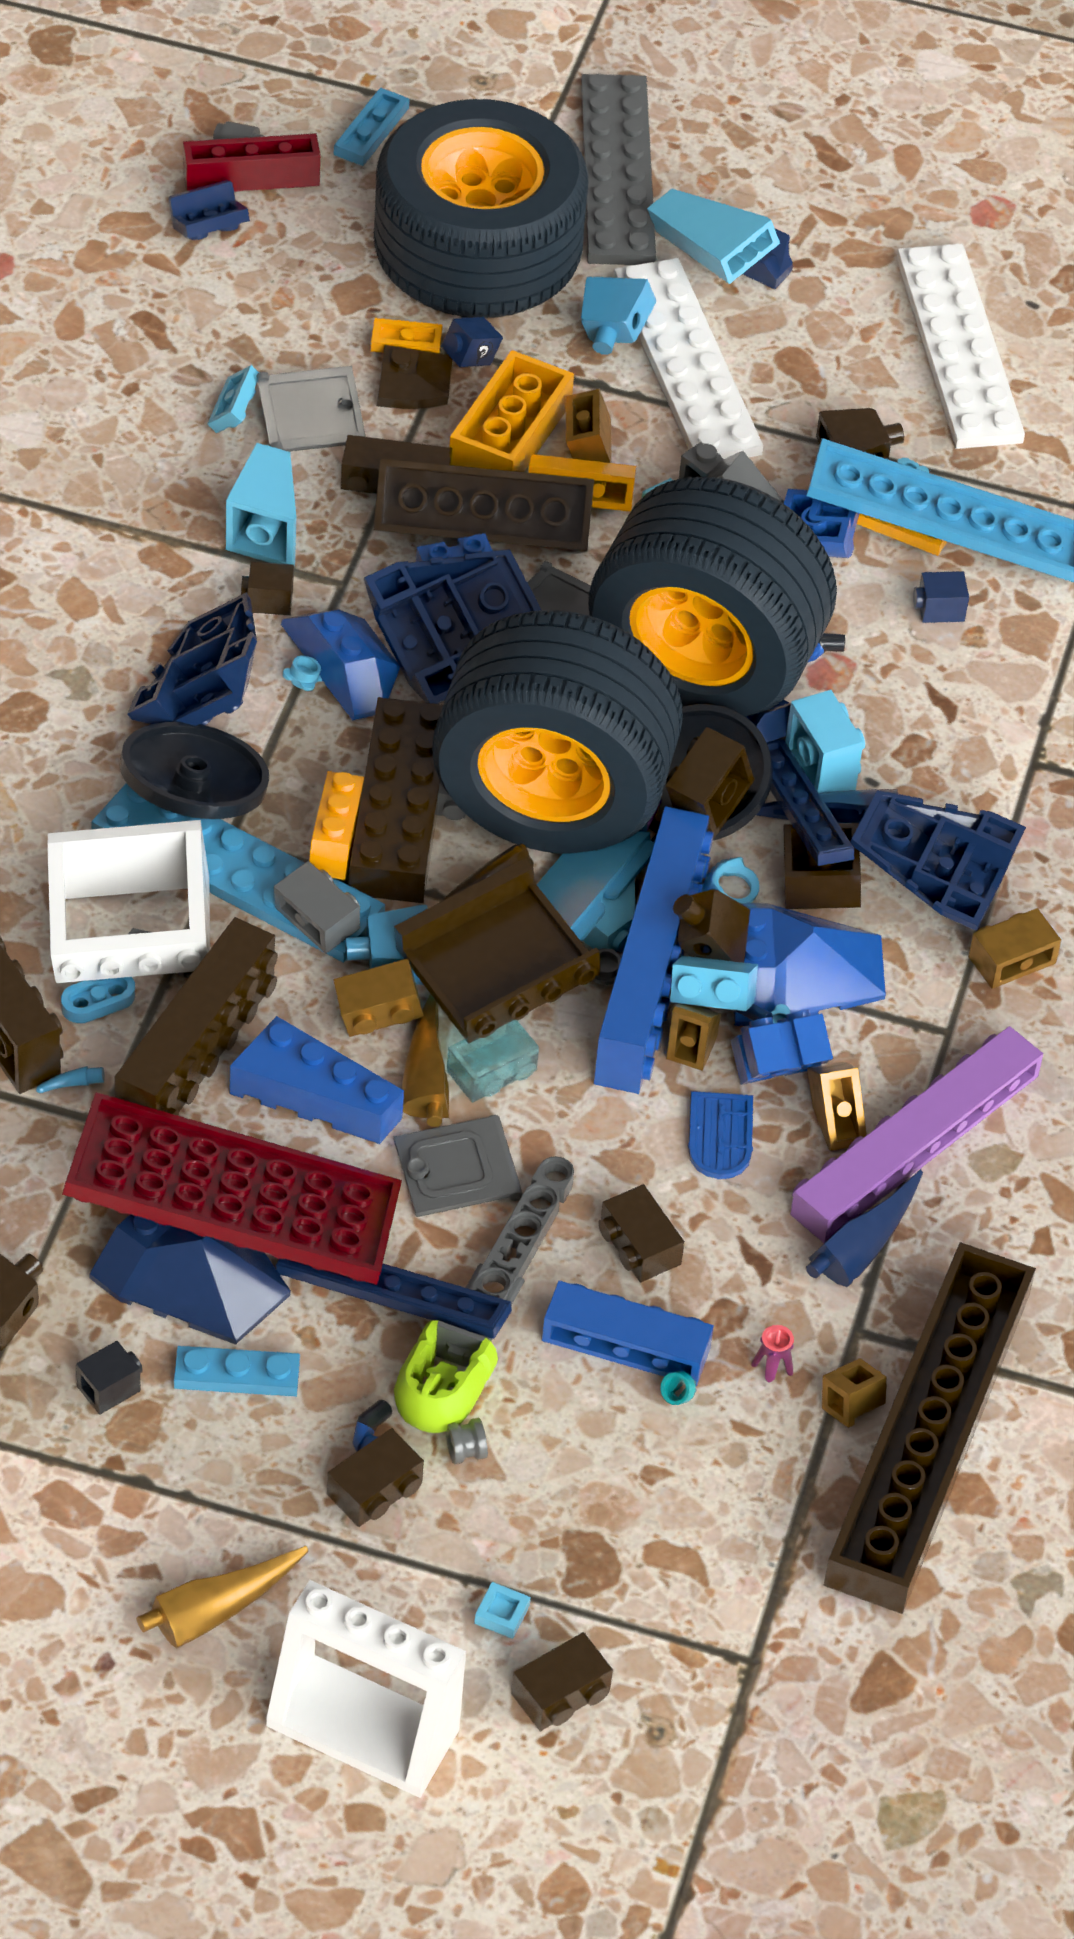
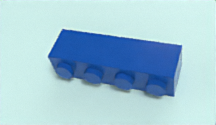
(626, 1331)

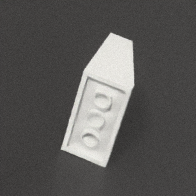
(127, 863)
(356, 1716)

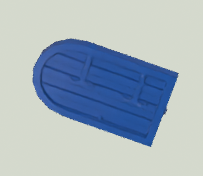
(720, 1133)

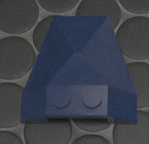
(439, 606)
(205, 670)
(940, 853)
(190, 1277)

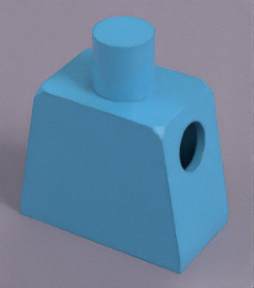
(615, 310)
(380, 942)

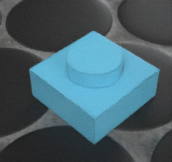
(502, 1610)

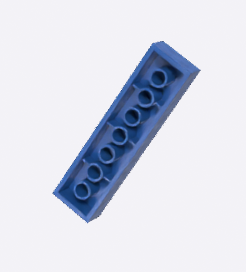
(652, 947)

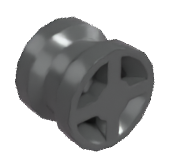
(466, 1441)

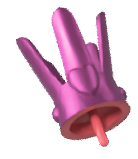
(776, 1344)

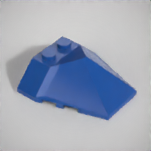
(811, 962)

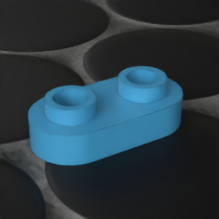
(96, 998)

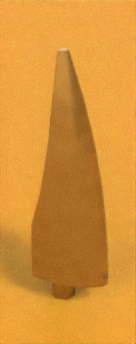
(424, 1071)
(210, 1601)

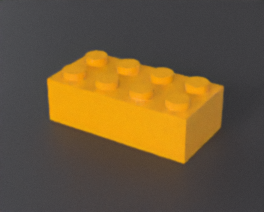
(512, 415)

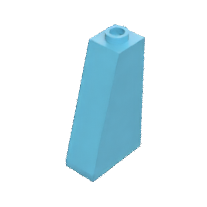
(713, 232)

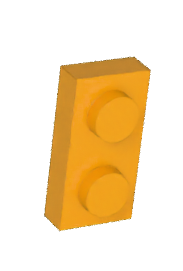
(406, 335)

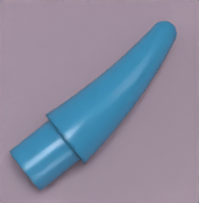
(77, 1077)

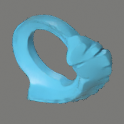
(732, 867)

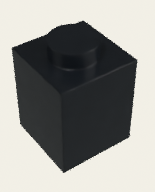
(109, 1377)

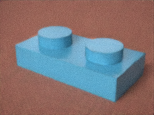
(234, 399)

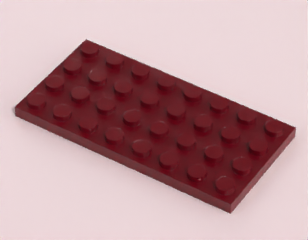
(233, 1188)

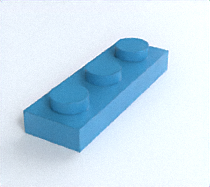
(371, 126)
(237, 1371)

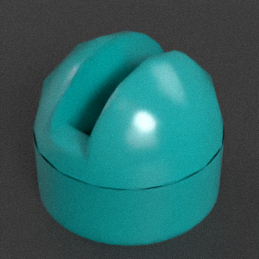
(673, 1382)

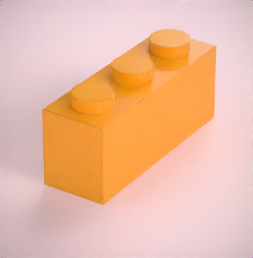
(612, 481)
(336, 823)

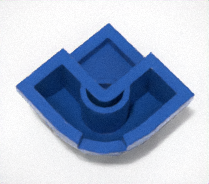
(829, 522)

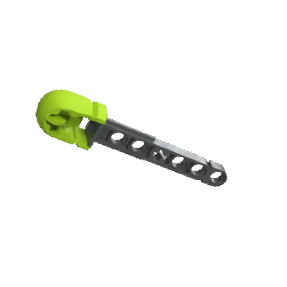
(431, 1404)

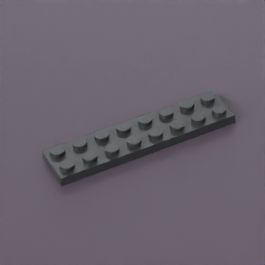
(618, 169)

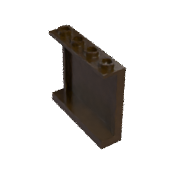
(495, 952)

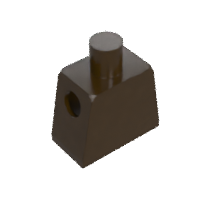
(859, 430)
(712, 926)
(17, 1294)

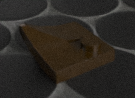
(413, 378)

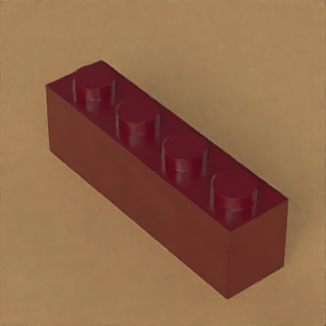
(253, 162)

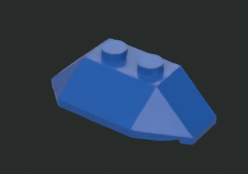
(350, 657)

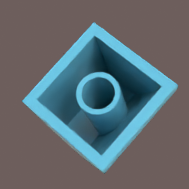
(263, 508)

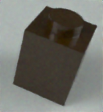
(269, 587)

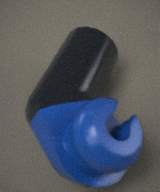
(829, 642)
(368, 1422)

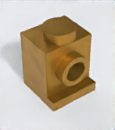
(853, 1391)

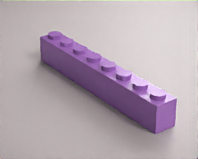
(915, 1133)

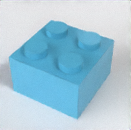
(825, 742)

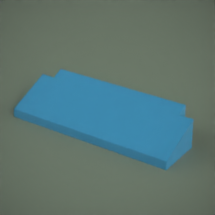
(583, 879)

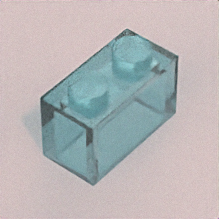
(493, 1061)

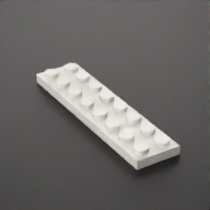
(960, 346)
(691, 364)

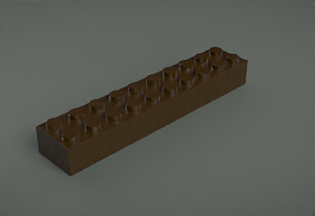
(929, 1428)

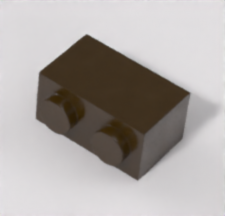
(641, 1233)
(375, 1478)
(562, 1682)

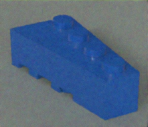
(317, 1082)

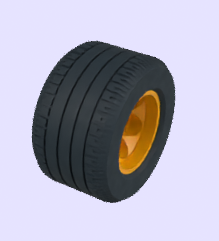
(480, 208)
(719, 590)
(558, 731)

